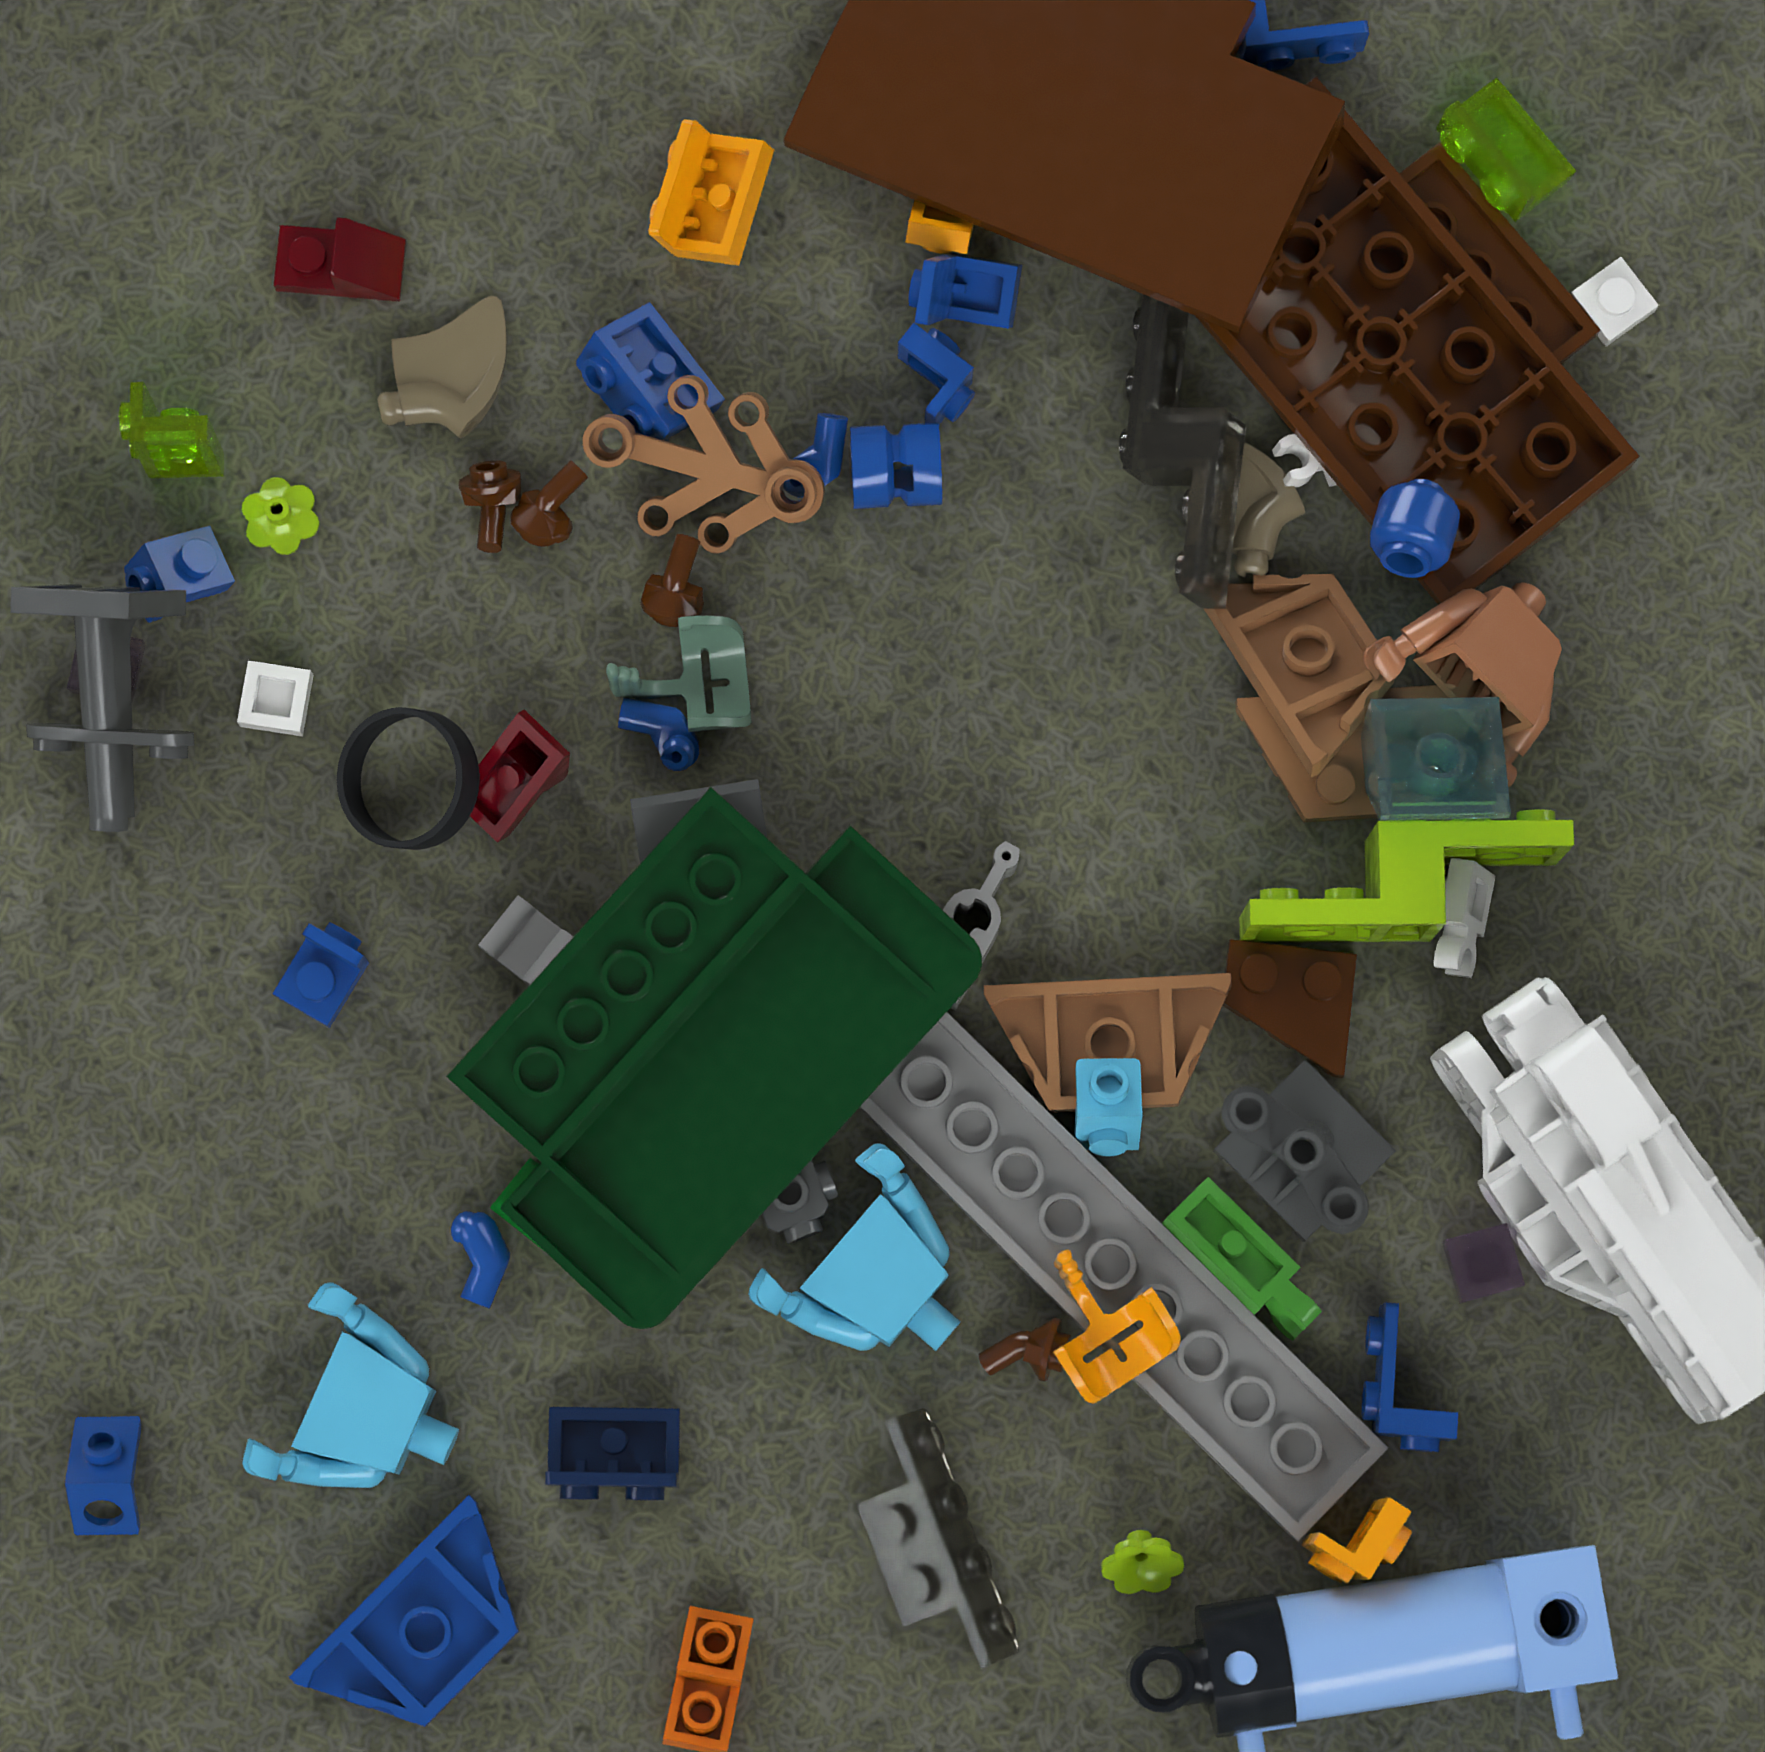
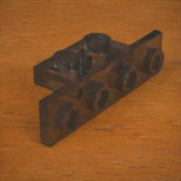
(930, 1545)

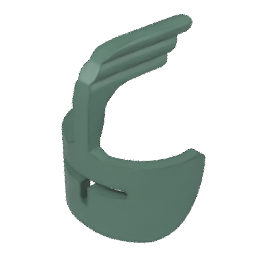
(726, 649)

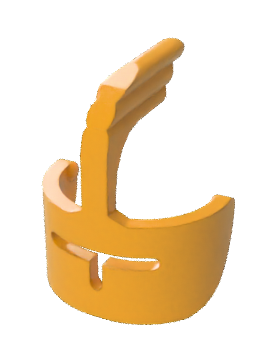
(1142, 1349)

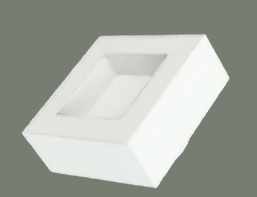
(1615, 300)
(275, 698)

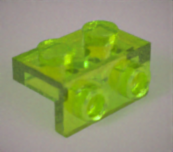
(1503, 150)

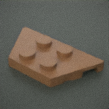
(1303, 657)
(1340, 787)
(1142, 1018)

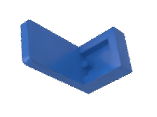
(1279, 48)
(965, 290)
(1417, 1428)

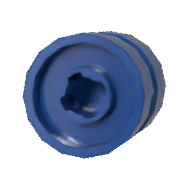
(873, 472)

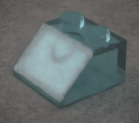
(1435, 759)

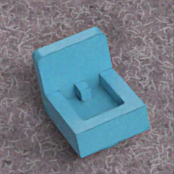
(1108, 1105)

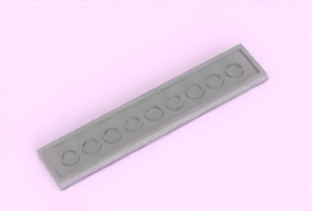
(1046, 1194)

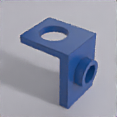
(103, 1469)

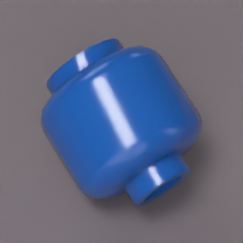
(1414, 528)

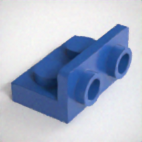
(635, 365)

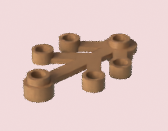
(716, 467)

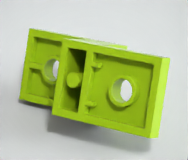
(1405, 880)

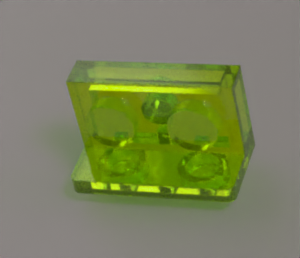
(172, 442)

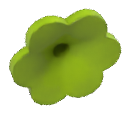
(285, 529)
(1142, 1564)

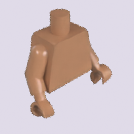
(1483, 649)

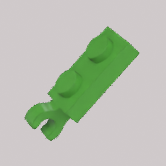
(1242, 1257)

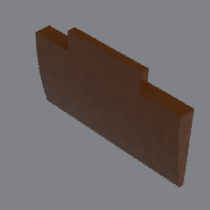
(1081, 133)
(1432, 347)

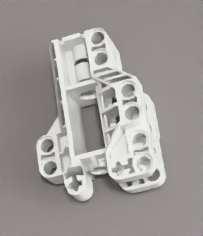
(1614, 1196)

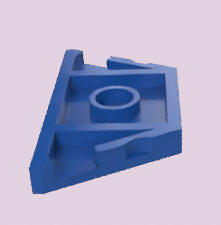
(421, 1627)

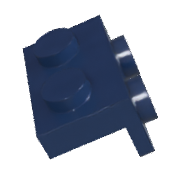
(613, 1450)

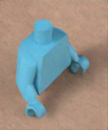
(876, 1274)
(364, 1409)

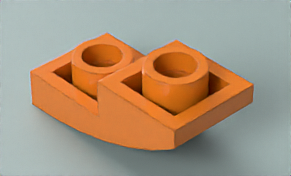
(708, 1680)

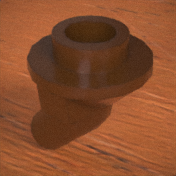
(491, 488)
(539, 511)
(672, 595)
(1033, 1346)

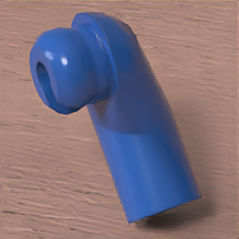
(825, 453)
(667, 729)
(487, 1253)

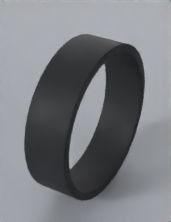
(351, 766)

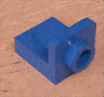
(322, 973)

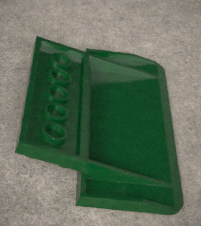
(706, 1047)

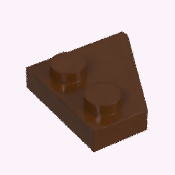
(1295, 997)

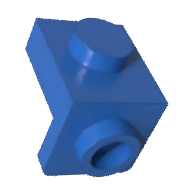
(938, 361)
(181, 562)

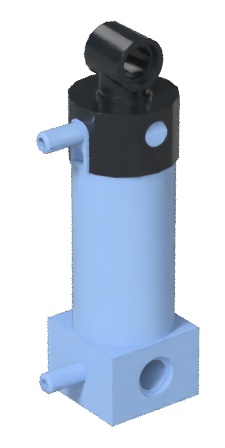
(1392, 1645)

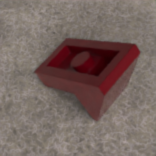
(340, 261)
(516, 773)

